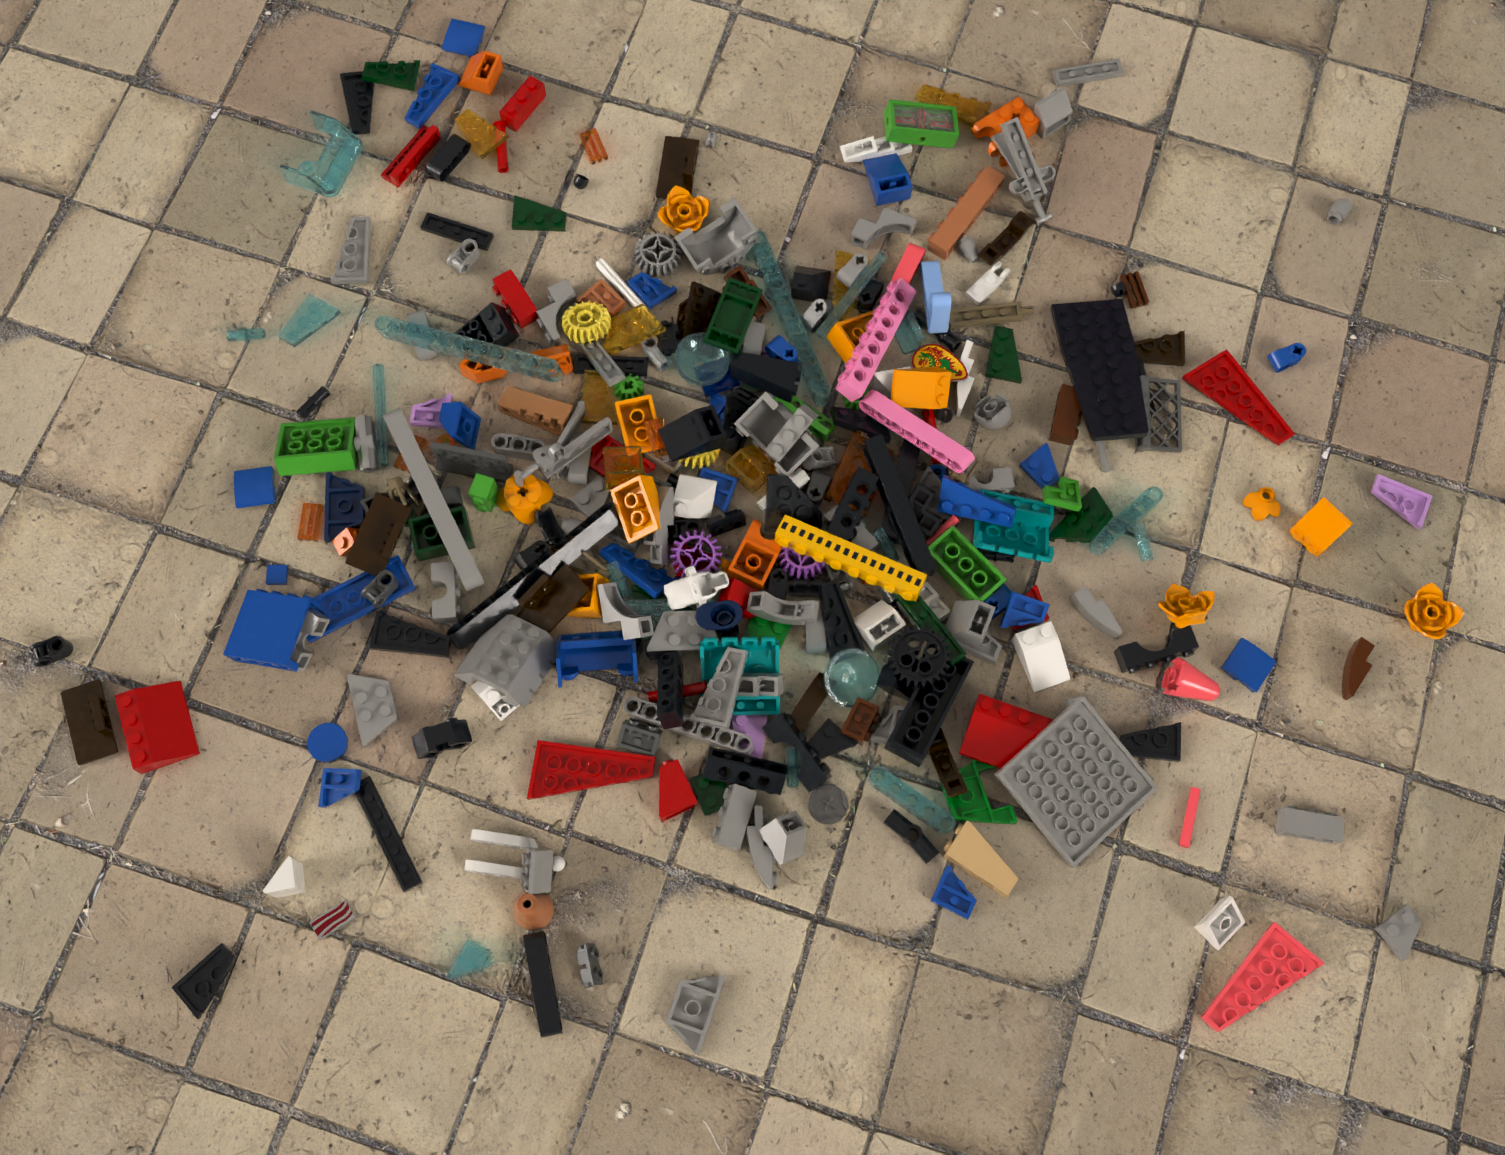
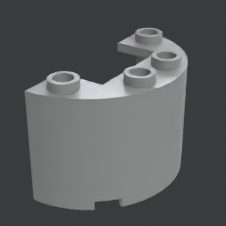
(720, 242)
(764, 422)

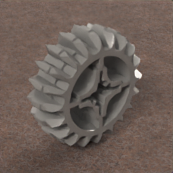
(647, 251)

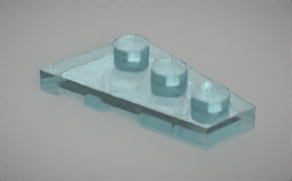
(307, 320)

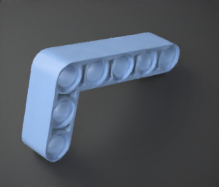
(936, 301)

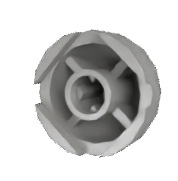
(993, 412)

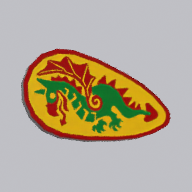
(938, 356)

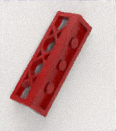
(411, 158)

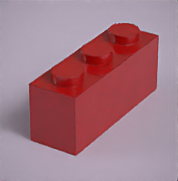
(523, 103)
(515, 299)

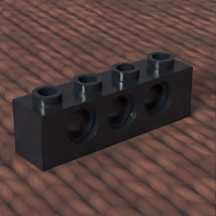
(868, 483)
(670, 690)
(737, 763)

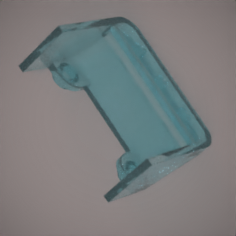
(335, 162)

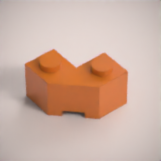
(479, 372)

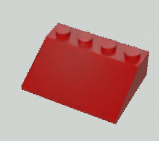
(156, 726)
(999, 731)

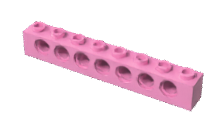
(875, 340)

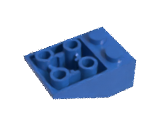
(888, 179)

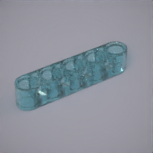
(1129, 513)
(921, 801)

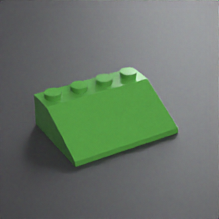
(316, 447)

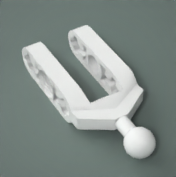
(508, 841)

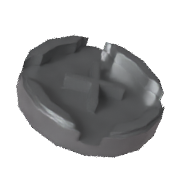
(828, 804)

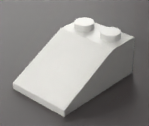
(1041, 656)

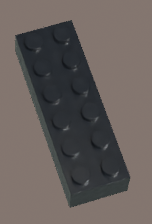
(926, 713)

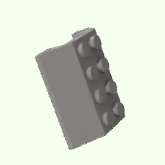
(510, 659)

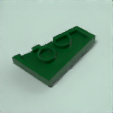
(1003, 357)

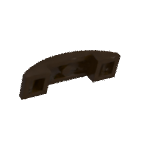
(1007, 239)
(809, 703)
(945, 766)

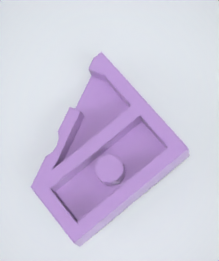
(428, 413)

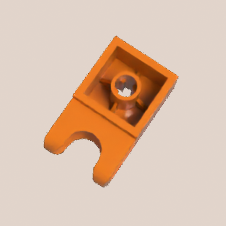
(991, 123)
(755, 551)

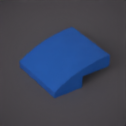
(463, 38)
(254, 487)
(1248, 664)

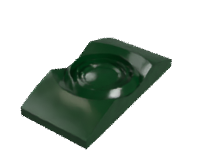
(733, 316)

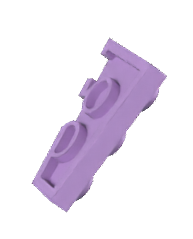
(751, 726)

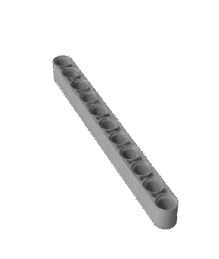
(433, 499)

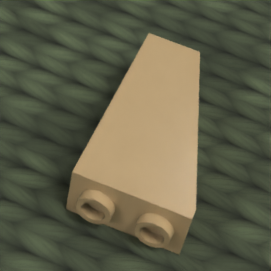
(979, 859)

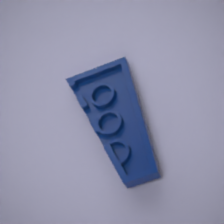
(434, 91)
(972, 504)
(638, 570)

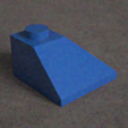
(460, 423)

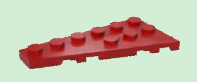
(1233, 390)
(574, 768)

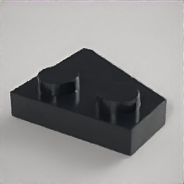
(829, 740)

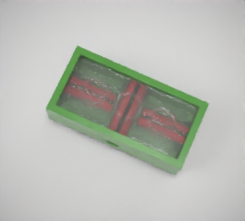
(921, 124)

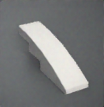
(871, 148)
(963, 388)

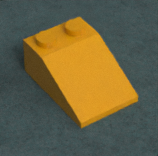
(846, 334)
(921, 387)
(631, 418)
(637, 507)
(1320, 527)
(590, 605)

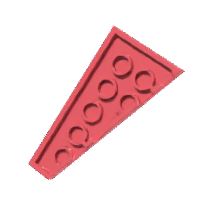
(1265, 972)

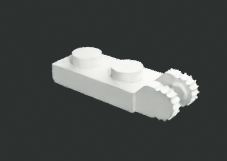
(987, 284)

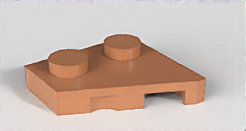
(603, 295)

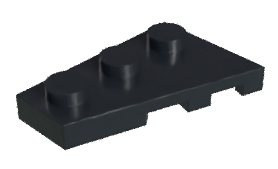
(734, 409)
(858, 420)
(1155, 743)
(203, 981)

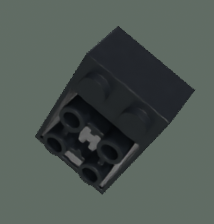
(491, 326)
(693, 434)

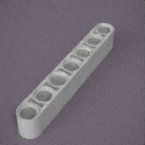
(697, 730)

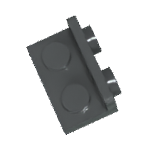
(639, 737)

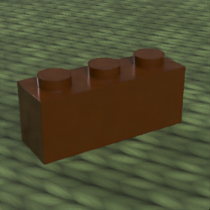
(1065, 416)

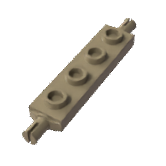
(988, 314)

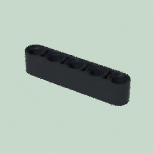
(542, 984)

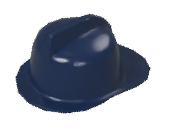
(719, 615)

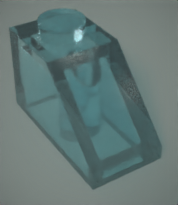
(470, 961)

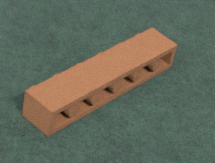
(966, 212)

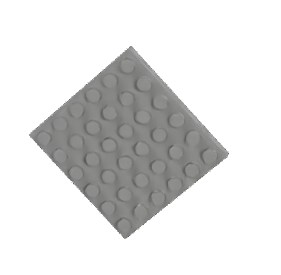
(1076, 781)

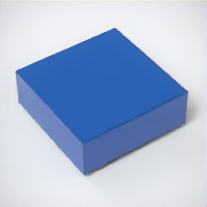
(276, 574)

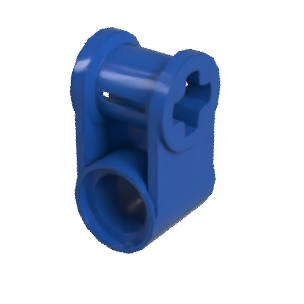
(781, 349)
(1286, 357)
(999, 600)

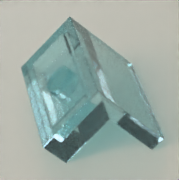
(909, 334)

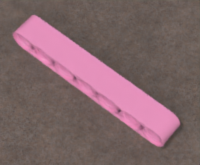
(916, 431)

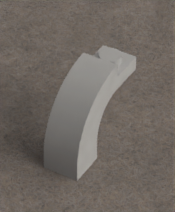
(782, 611)

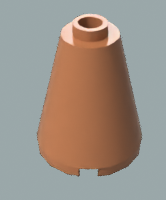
(535, 916)

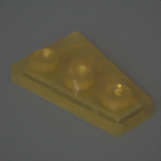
(480, 133)
(596, 399)

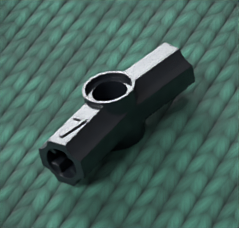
(921, 845)

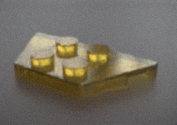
(631, 328)

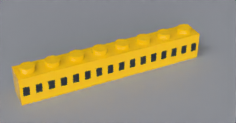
(850, 558)

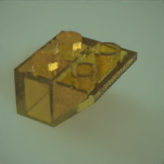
(750, 468)

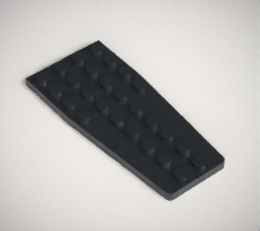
(1102, 367)

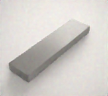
(1088, 73)
(602, 362)

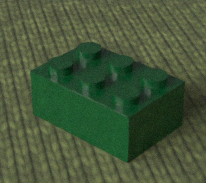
(426, 537)

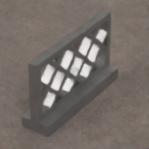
(1144, 444)

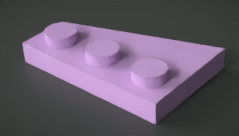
(1402, 499)

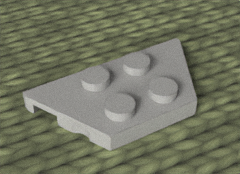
(678, 632)
(372, 705)
(694, 1008)

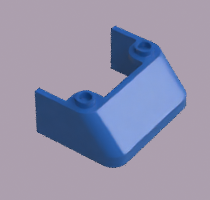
(595, 652)

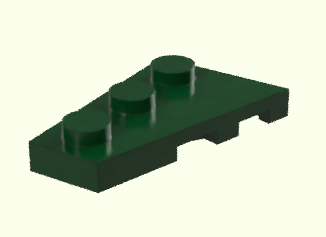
(396, 75)
(536, 217)

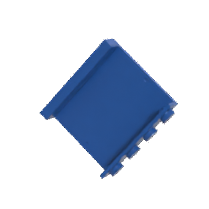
(268, 629)

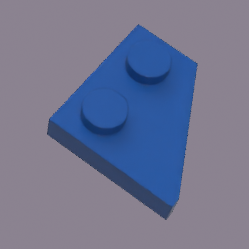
(724, 488)
(953, 895)

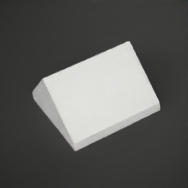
(287, 880)
(1220, 922)

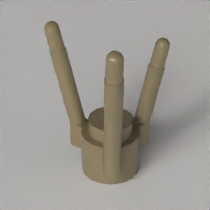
(962, 477)
(398, 488)
(601, 566)

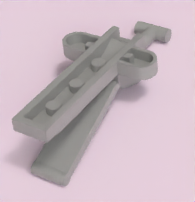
(1019, 157)
(555, 457)

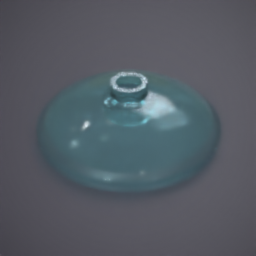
(693, 350)
(861, 679)

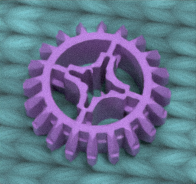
(687, 553)
(801, 569)

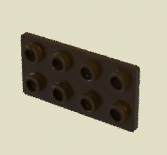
(677, 165)
(697, 310)
(378, 535)
(552, 598)
(89, 722)

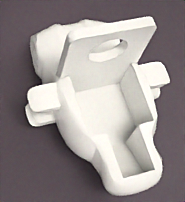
(694, 588)

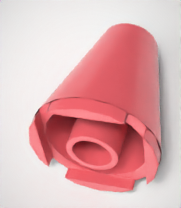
(1189, 682)

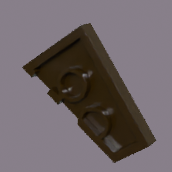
(1162, 350)

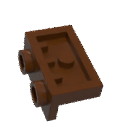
(860, 721)

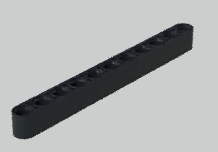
(548, 563)

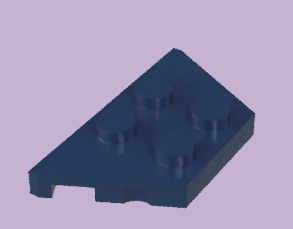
(342, 506)

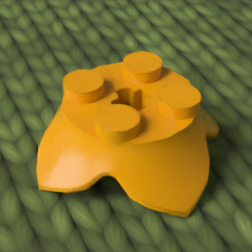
(680, 202)
(524, 507)
(1185, 608)
(1443, 613)

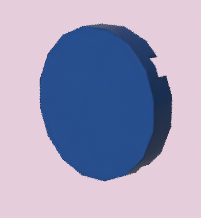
(327, 742)

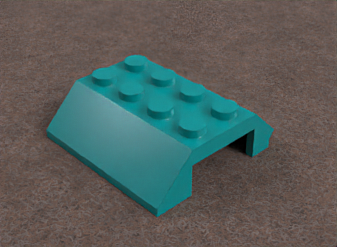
(1028, 534)
(761, 658)

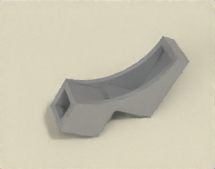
(888, 222)
(560, 297)
(615, 609)

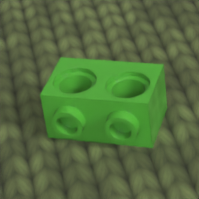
(483, 493)

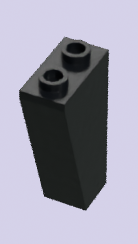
(767, 374)

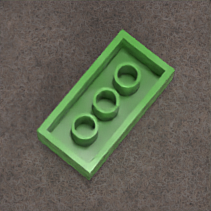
(965, 566)

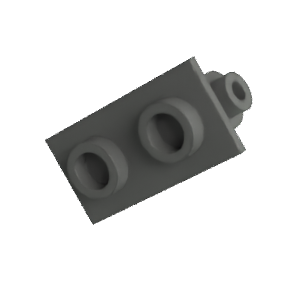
(589, 955)

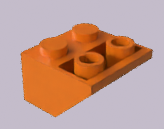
(482, 72)
(560, 354)

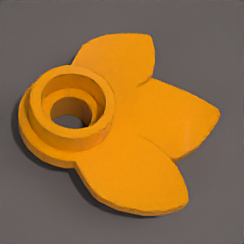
(1260, 506)

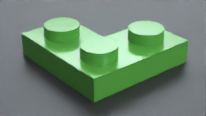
(1065, 496)

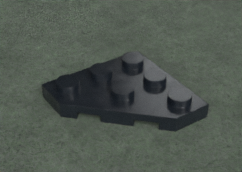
(787, 499)

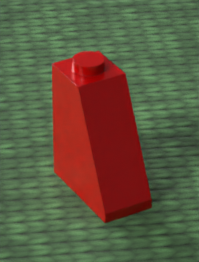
(674, 791)

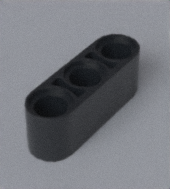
(448, 157)

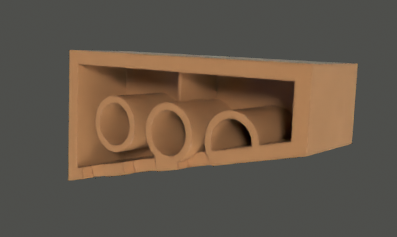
(535, 410)

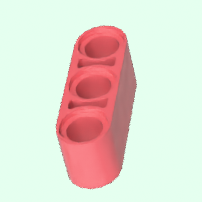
(909, 263)

